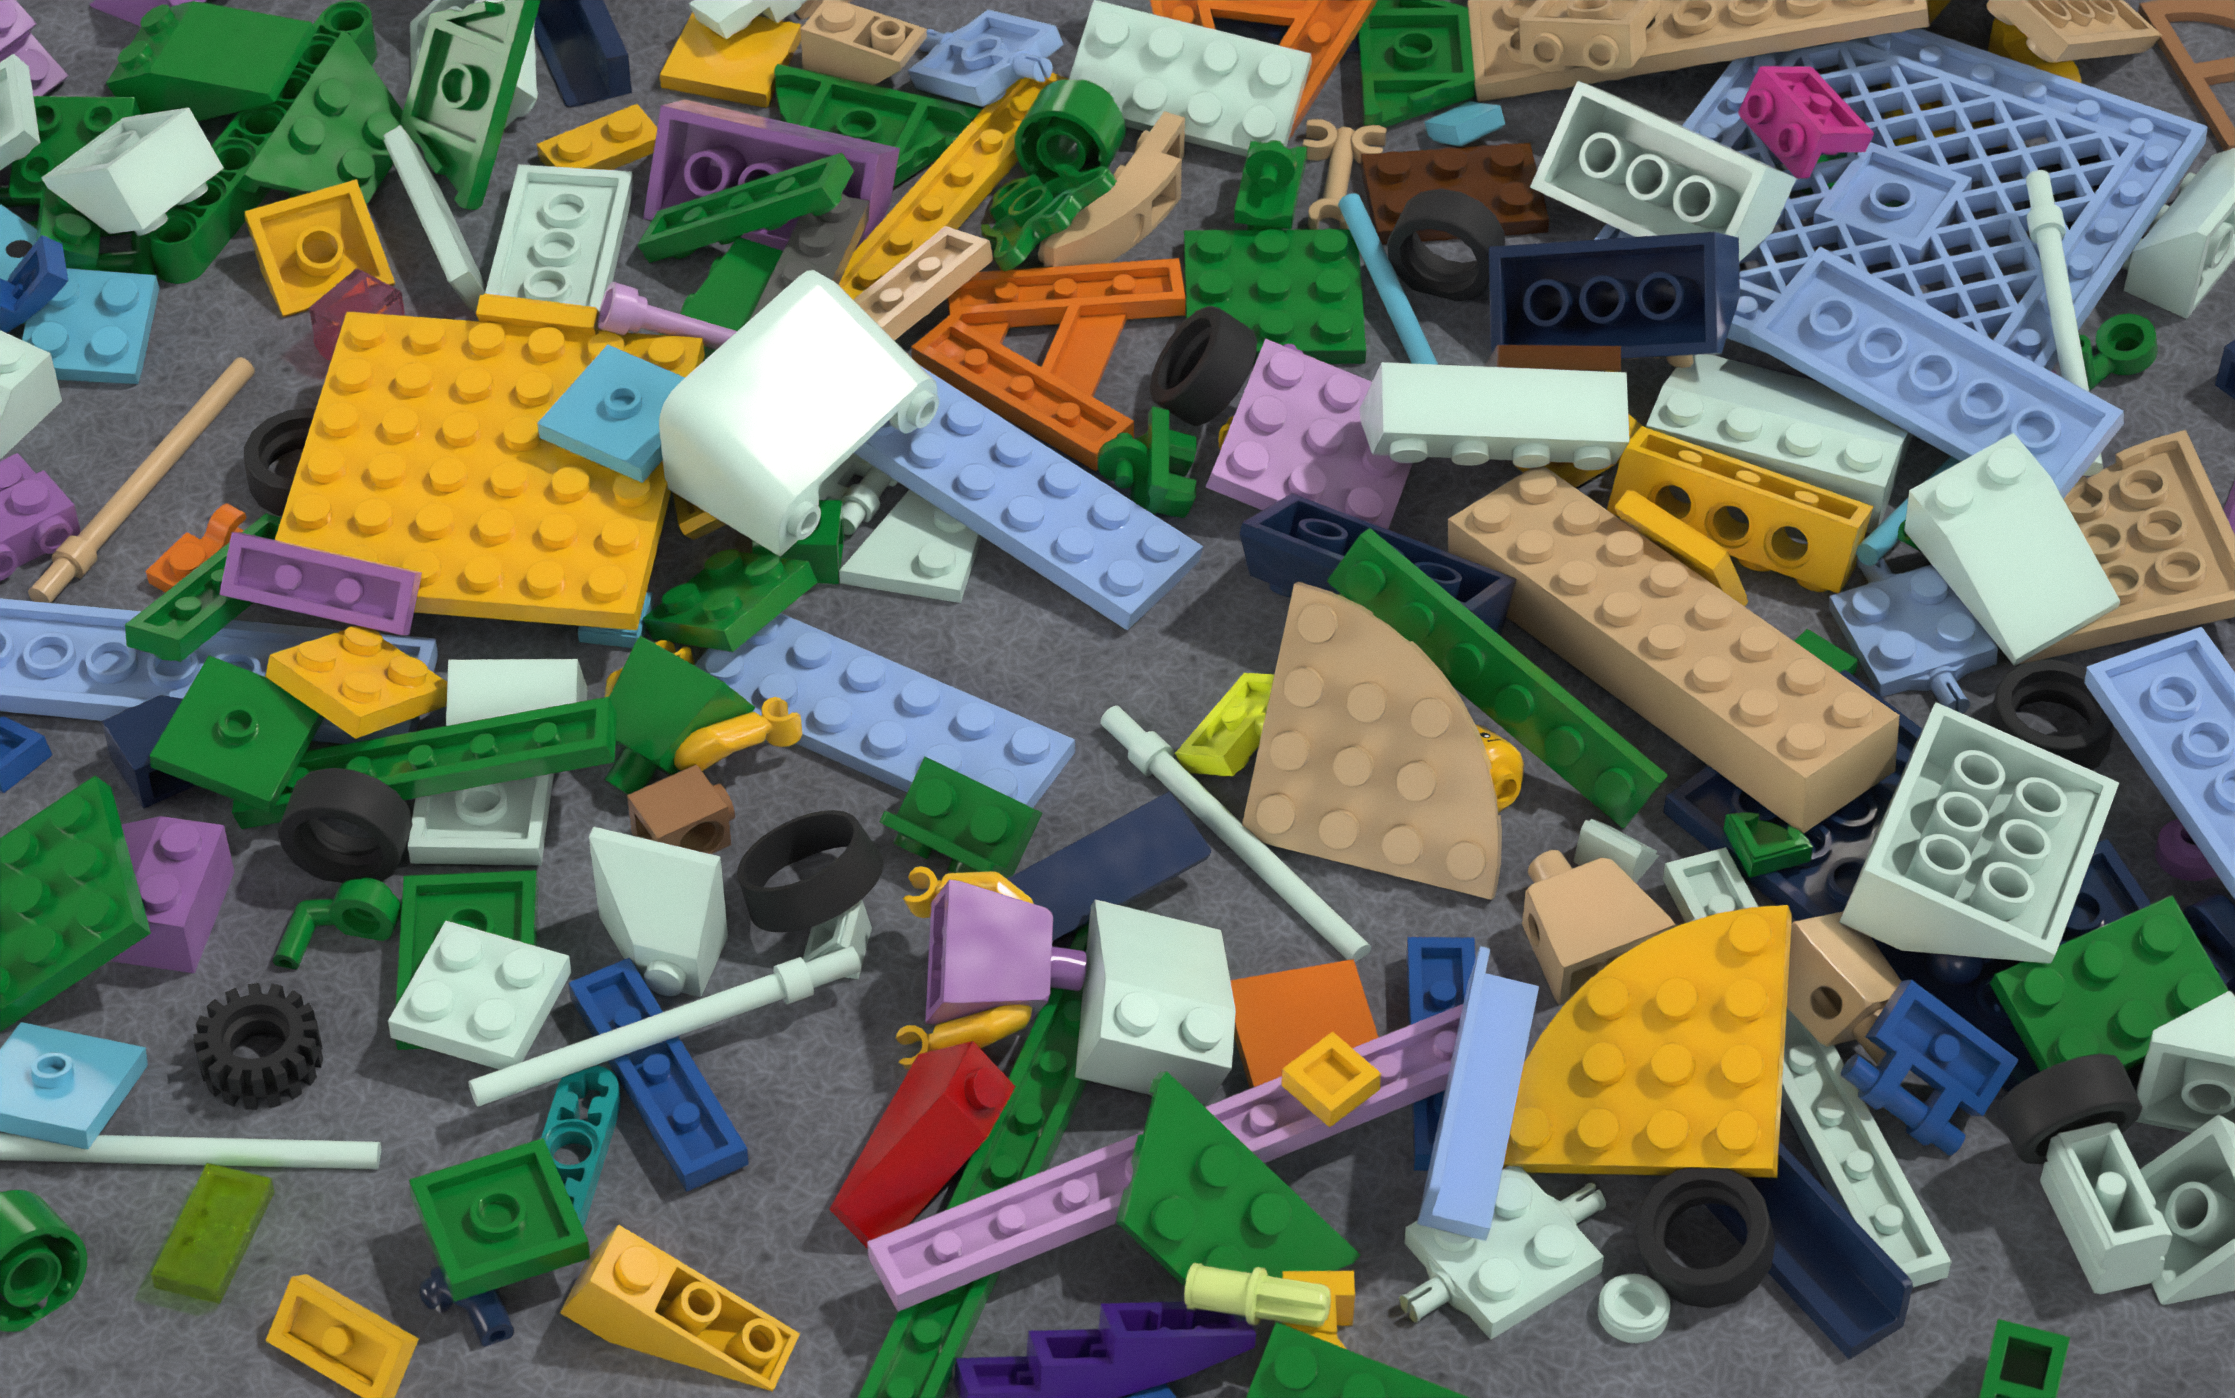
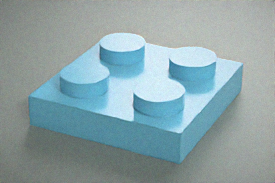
(97, 326)

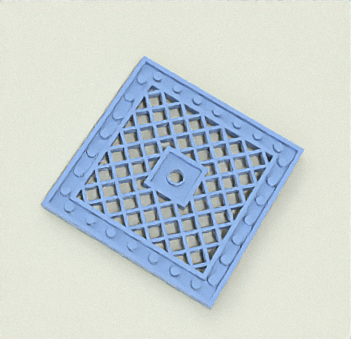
(2139, 149)

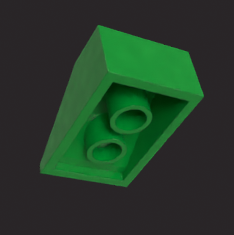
(209, 59)

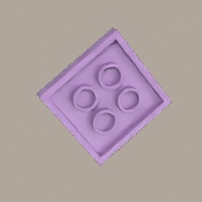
(1305, 437)

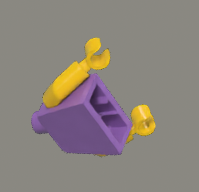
(986, 959)

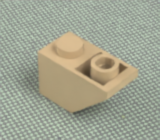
(857, 42)

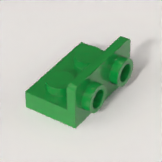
(962, 820)

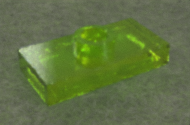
(213, 1233)

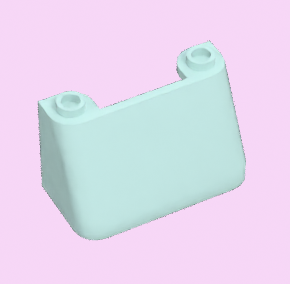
(786, 409)

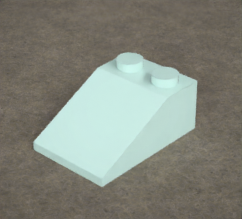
(2010, 549)
(1154, 1002)

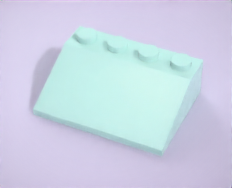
(1784, 428)
(1980, 846)

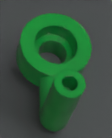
(2112, 338)
(359, 909)

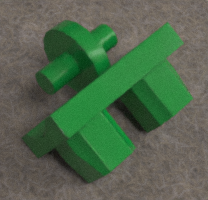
(1270, 186)
(1146, 466)

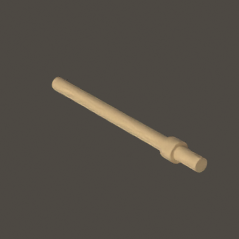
(78, 552)

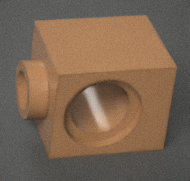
(683, 812)

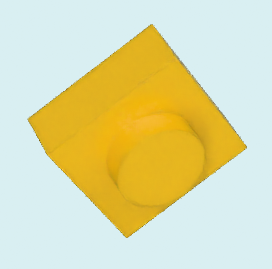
(1331, 1079)

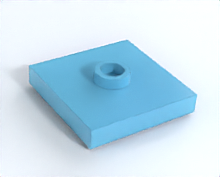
(613, 413)
(64, 1083)

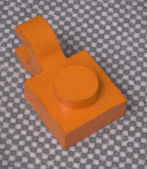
(191, 551)

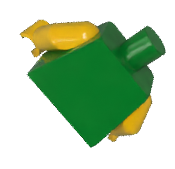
(683, 716)

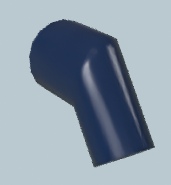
(484, 1309)

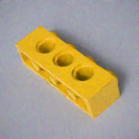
(1769, 499)

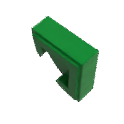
(1765, 845)

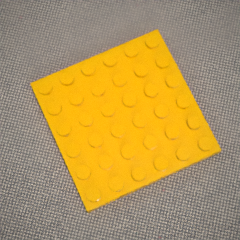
(439, 469)

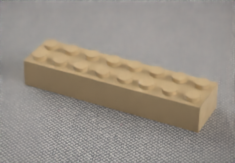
(1679, 649)

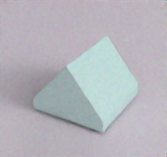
(1603, 841)
(843, 931)

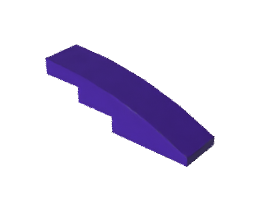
(1128, 1353)

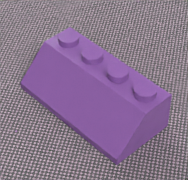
(717, 148)

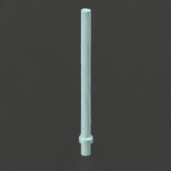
(198, 1151)

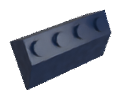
(1625, 292)
(1308, 540)

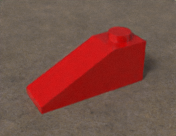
(922, 1139)

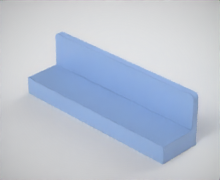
(1478, 1103)

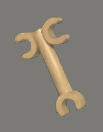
(1341, 147)

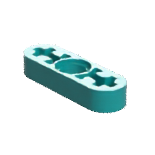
(566, 1128)

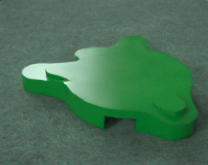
(1033, 210)

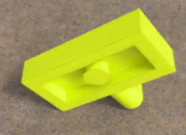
(1230, 730)

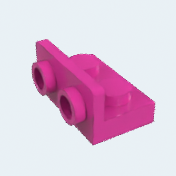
(1801, 117)

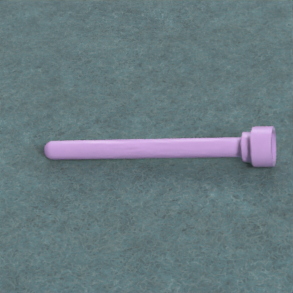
(626, 311)

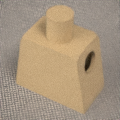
(1584, 919)
(1837, 981)

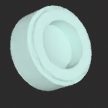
(1634, 1308)

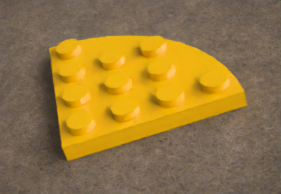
(1665, 1057)

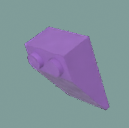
(182, 884)

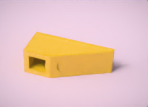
(668, 1310)

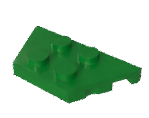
(1414, 59)
(466, 90)
(872, 113)
(331, 130)
(1214, 1201)

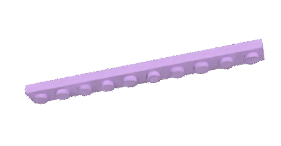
(1087, 1191)

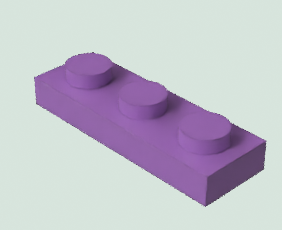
(320, 583)

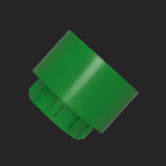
(1068, 126)
(36, 1260)

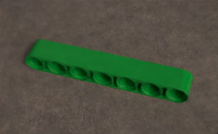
(204, 226)

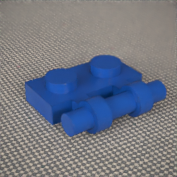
(1942, 1051)

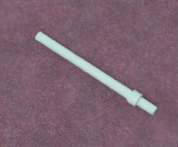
(2047, 229)
(1155, 757)
(789, 982)

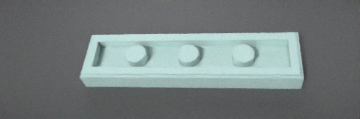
(436, 217)

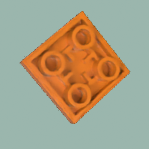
(1295, 1009)

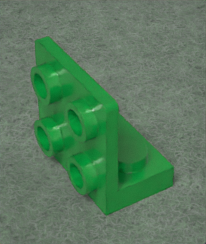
(63, 129)

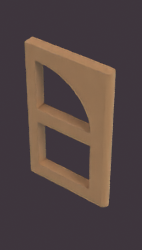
(2196, 75)

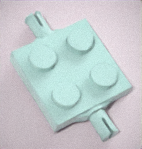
(1520, 1268)

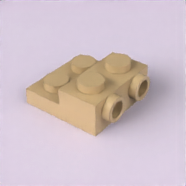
(1586, 33)

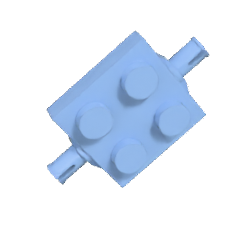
(985, 57)
(1912, 633)

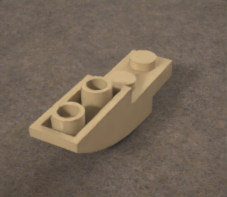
(1132, 208)

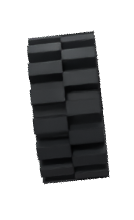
(265, 1075)

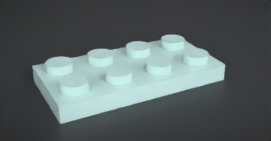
(1216, 80)
(561, 234)

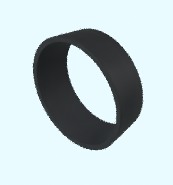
(820, 895)

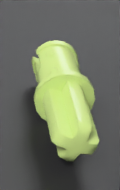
(1256, 1296)

